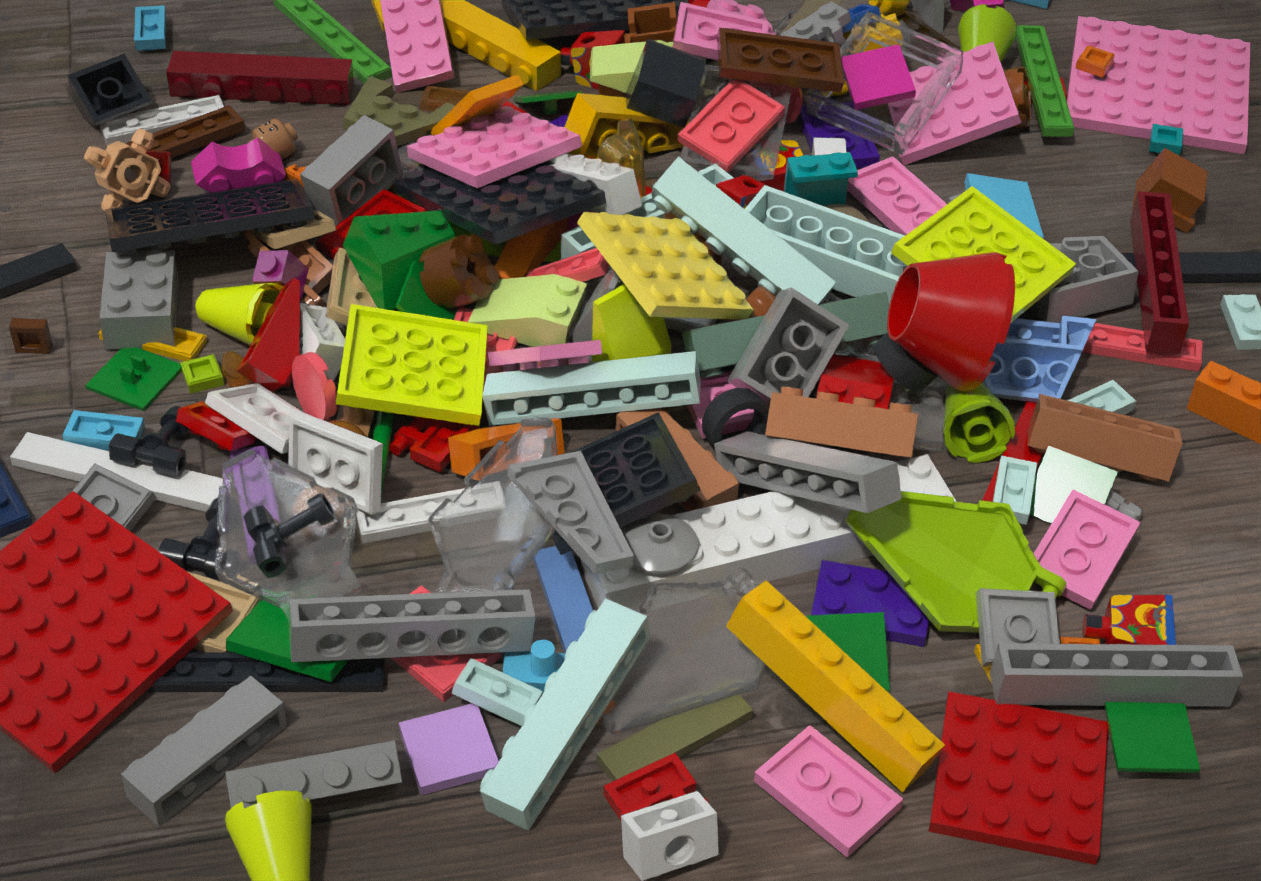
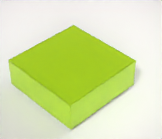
(202, 373)

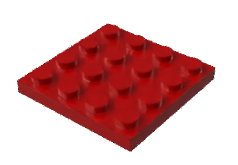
(1020, 778)

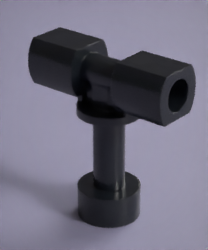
(153, 447)
(273, 536)
(201, 549)

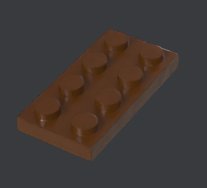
(779, 60)

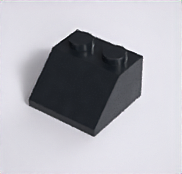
(665, 83)
(107, 90)

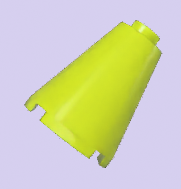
(237, 309)
(273, 836)

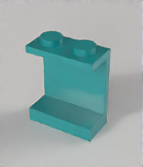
(820, 177)

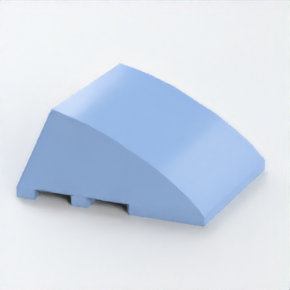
(1037, 358)

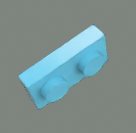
(150, 28)
(98, 429)

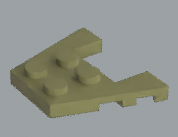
(405, 120)

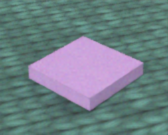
(448, 748)

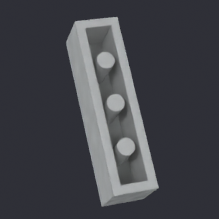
(203, 750)
(318, 774)

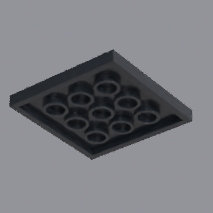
(637, 472)

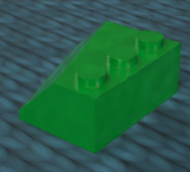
(386, 247)

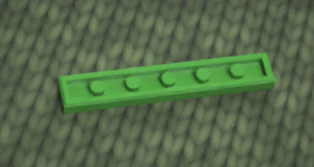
(334, 38)
(1044, 81)

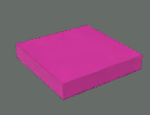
(877, 77)

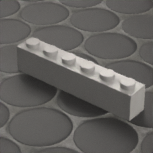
(810, 471)
(1114, 674)

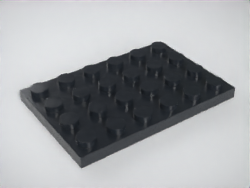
(572, 17)
(504, 206)
(207, 215)

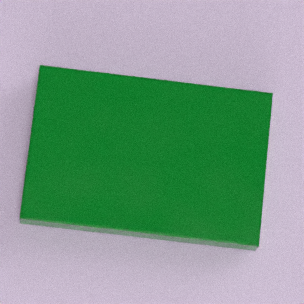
(266, 638)

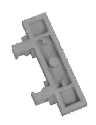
(822, 25)

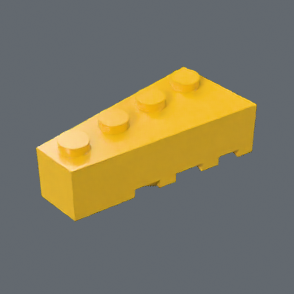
(598, 117)

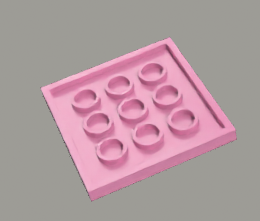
(971, 109)
(493, 146)

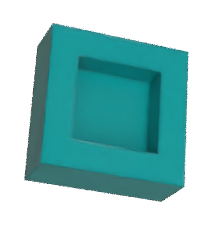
(1165, 137)

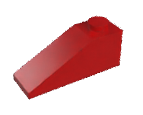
(276, 342)

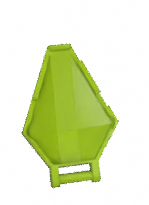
(950, 551)

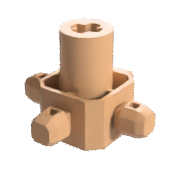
(127, 170)

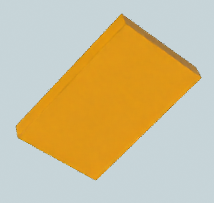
(479, 103)

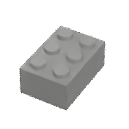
(353, 169)
(139, 299)
(789, 347)

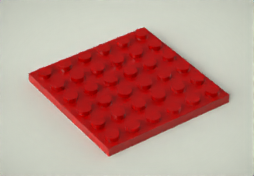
(88, 626)

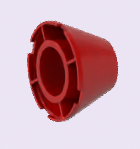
(954, 315)

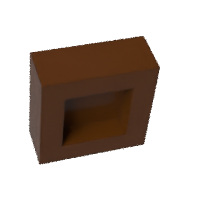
(30, 335)

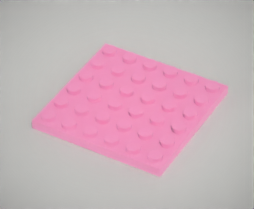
(1162, 81)

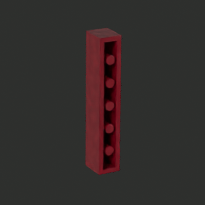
(260, 77)
(1158, 273)

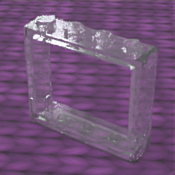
(915, 45)

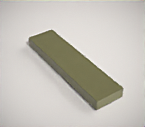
(674, 735)

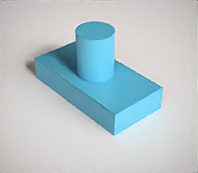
(535, 665)

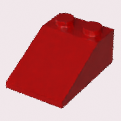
(856, 378)

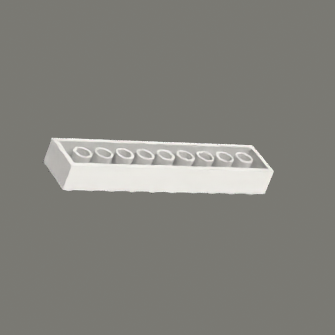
(766, 535)

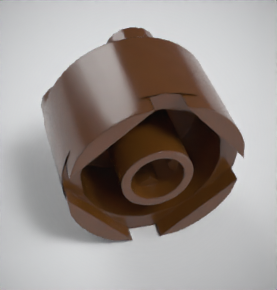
(457, 272)

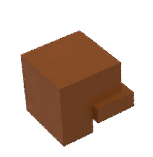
(652, 23)
(1181, 180)

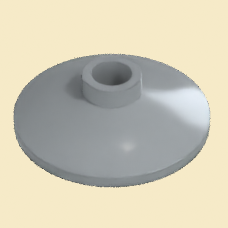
(661, 543)

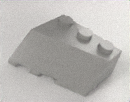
(1097, 283)

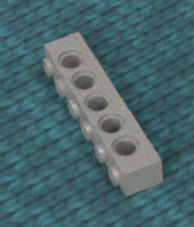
(410, 625)

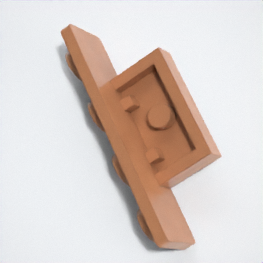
(319, 267)

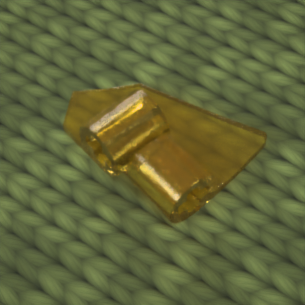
(625, 150)

